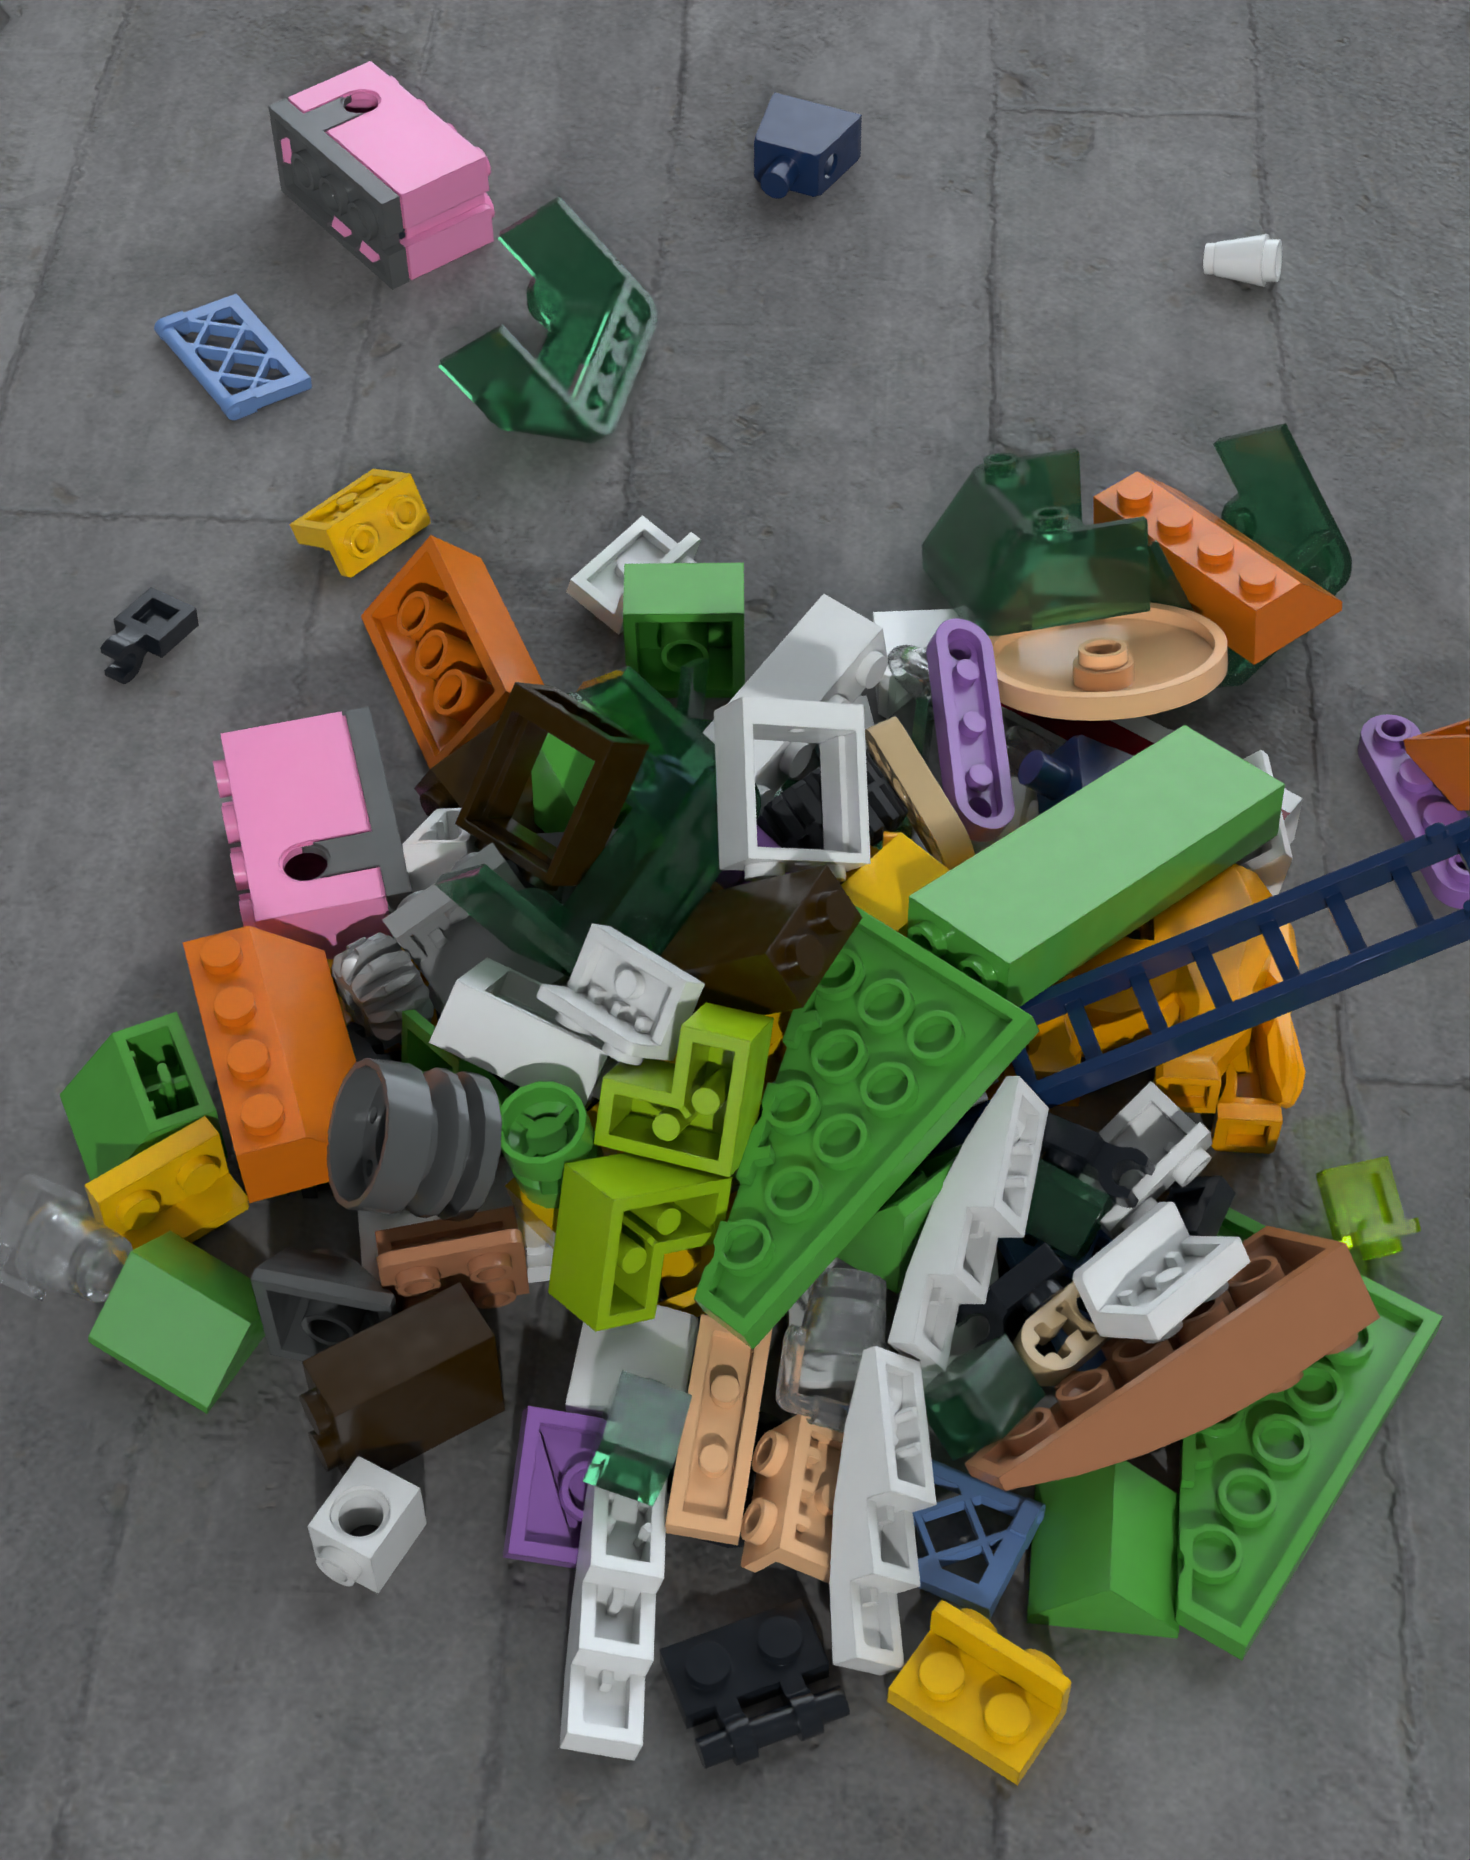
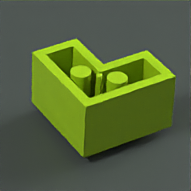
(699, 1106)
(618, 1224)

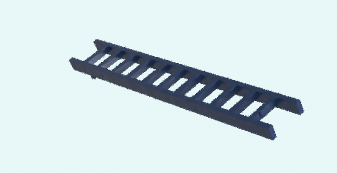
(1239, 1015)

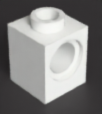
(366, 1498)

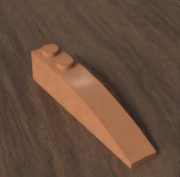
(1253, 1340)

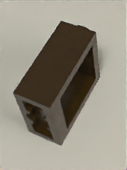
(507, 764)

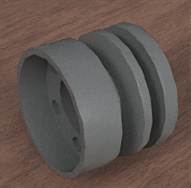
(413, 1140)

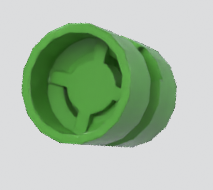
(540, 1133)

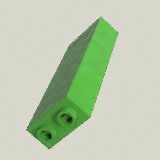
(1096, 865)

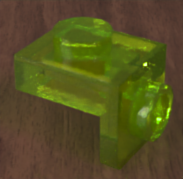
(1365, 1208)

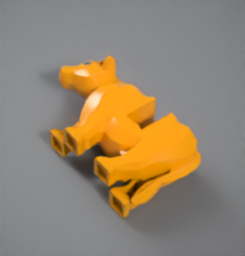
(1253, 1068)

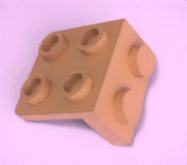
(436, 1254)

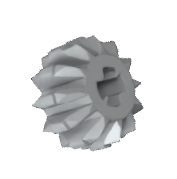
(378, 984)

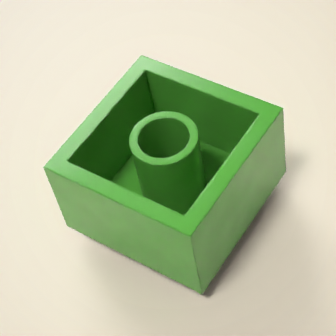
(685, 615)

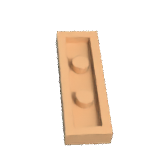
(717, 1436)

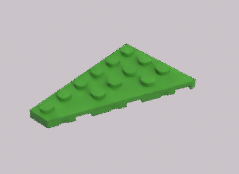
(863, 1095)
(1274, 1470)

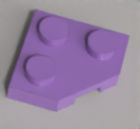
(549, 1486)

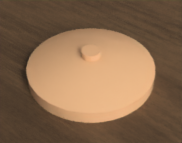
(1112, 665)

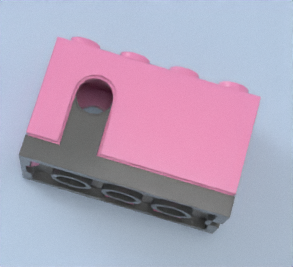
(382, 174)
(312, 829)

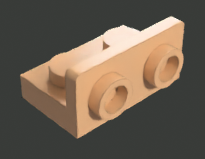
(793, 1499)

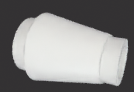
(1245, 259)

